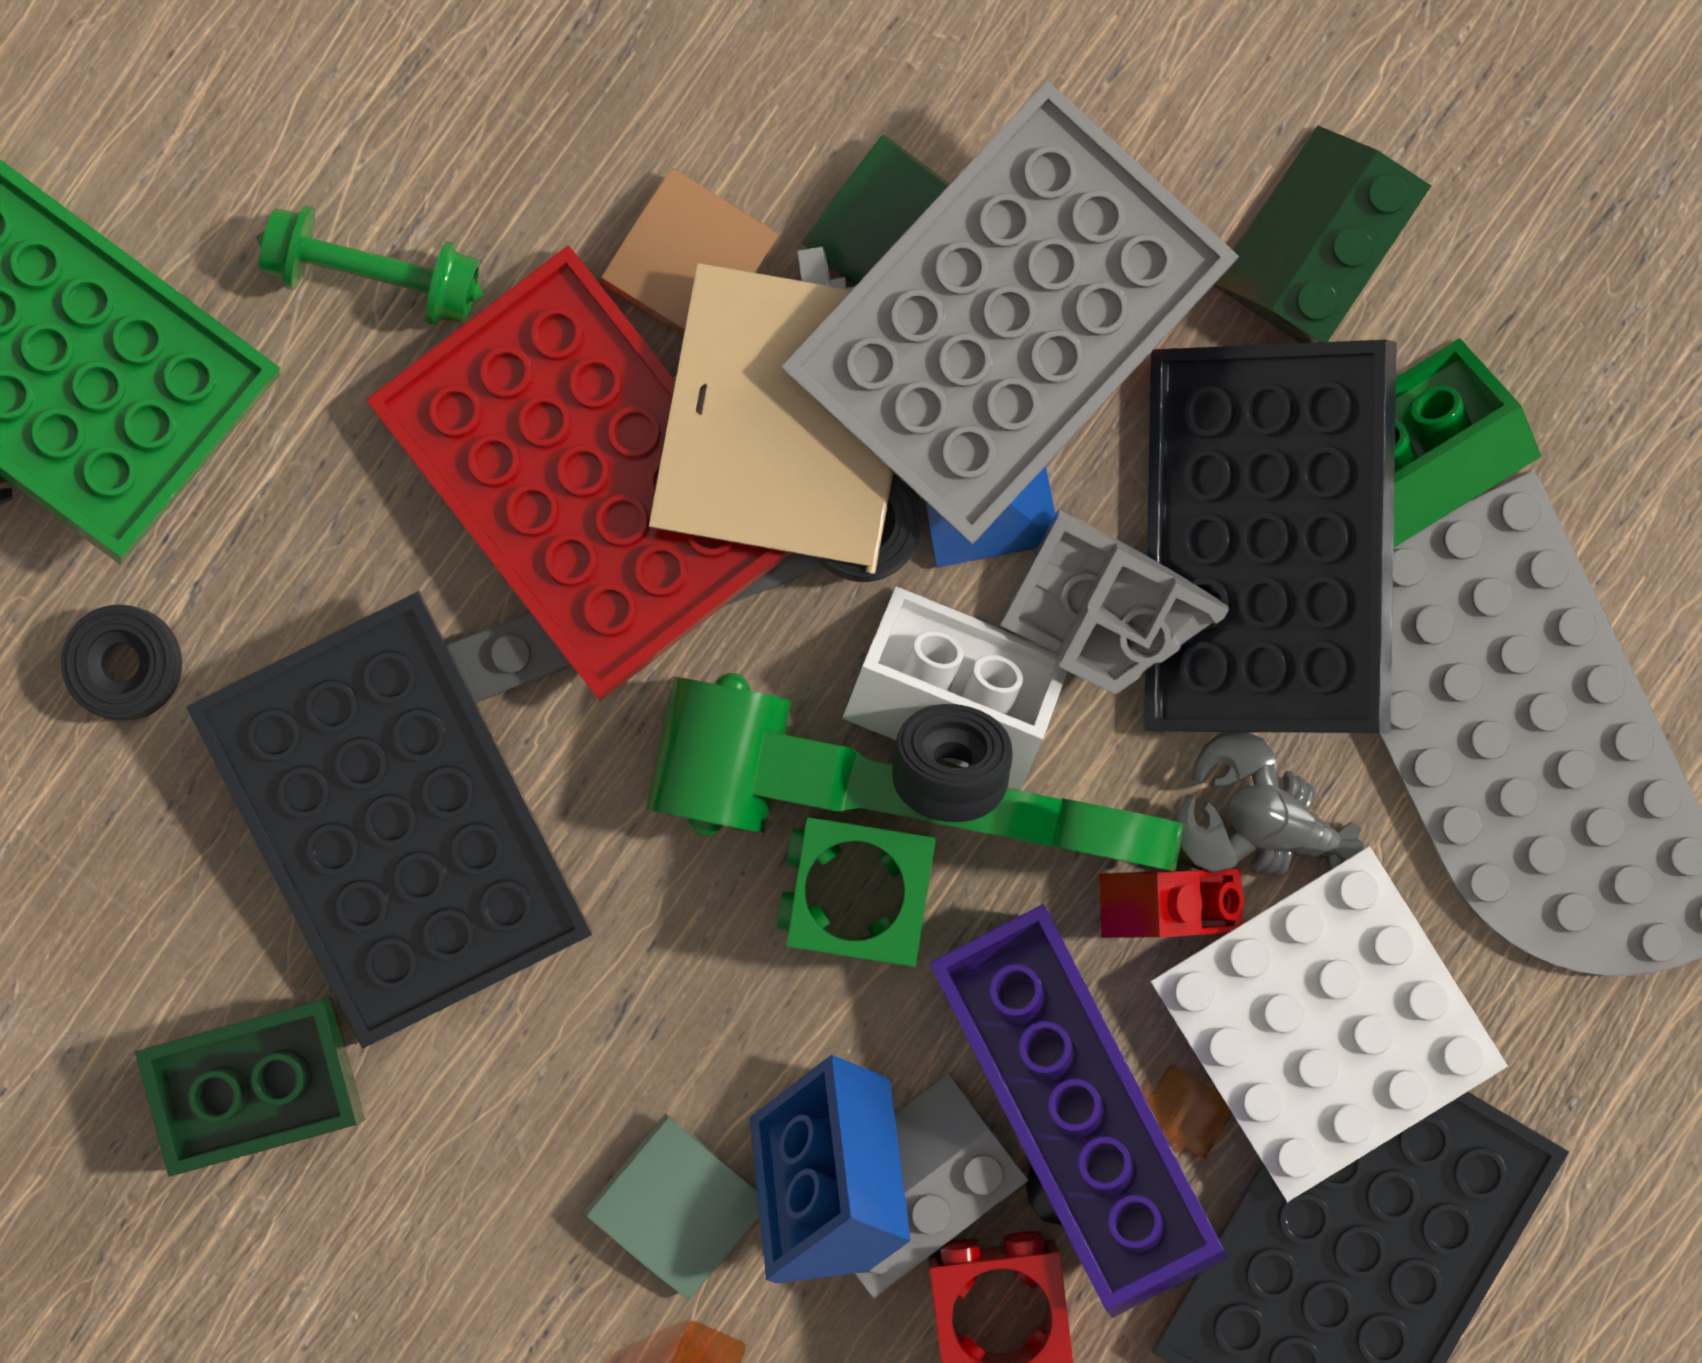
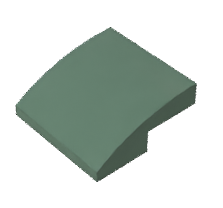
(676, 1207)

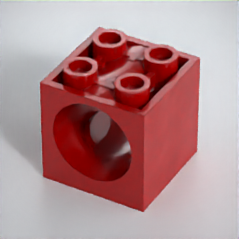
(1034, 1263)

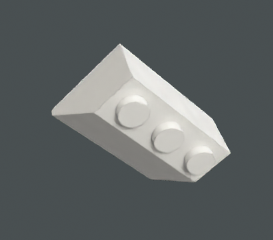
(943, 656)

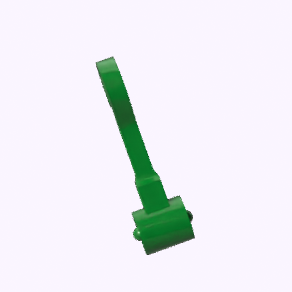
(729, 757)

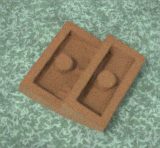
(673, 234)

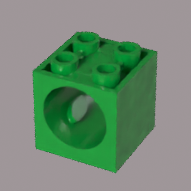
(891, 940)

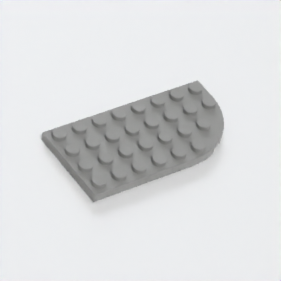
(1538, 745)

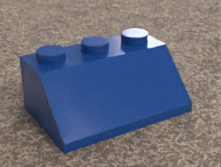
(829, 1174)

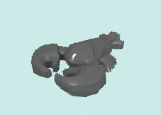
(1260, 814)

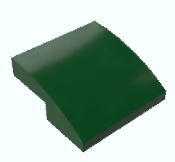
(874, 209)

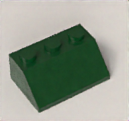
(1322, 235)

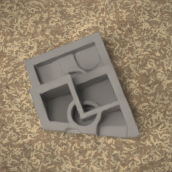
(1105, 605)

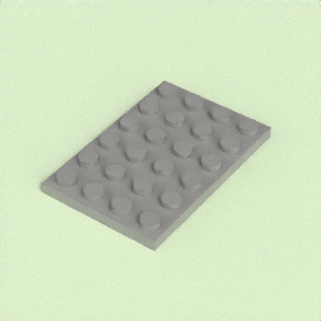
(1009, 312)

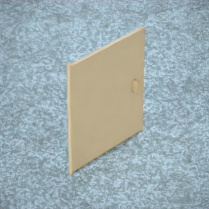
(760, 451)

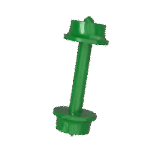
(290, 244)

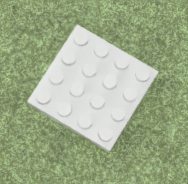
(1329, 1024)

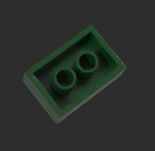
(250, 1086)

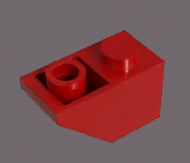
(1170, 903)

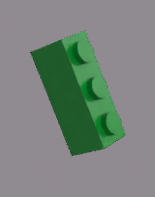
(1453, 437)

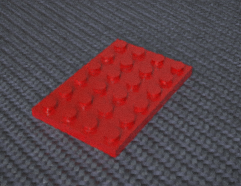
(549, 451)

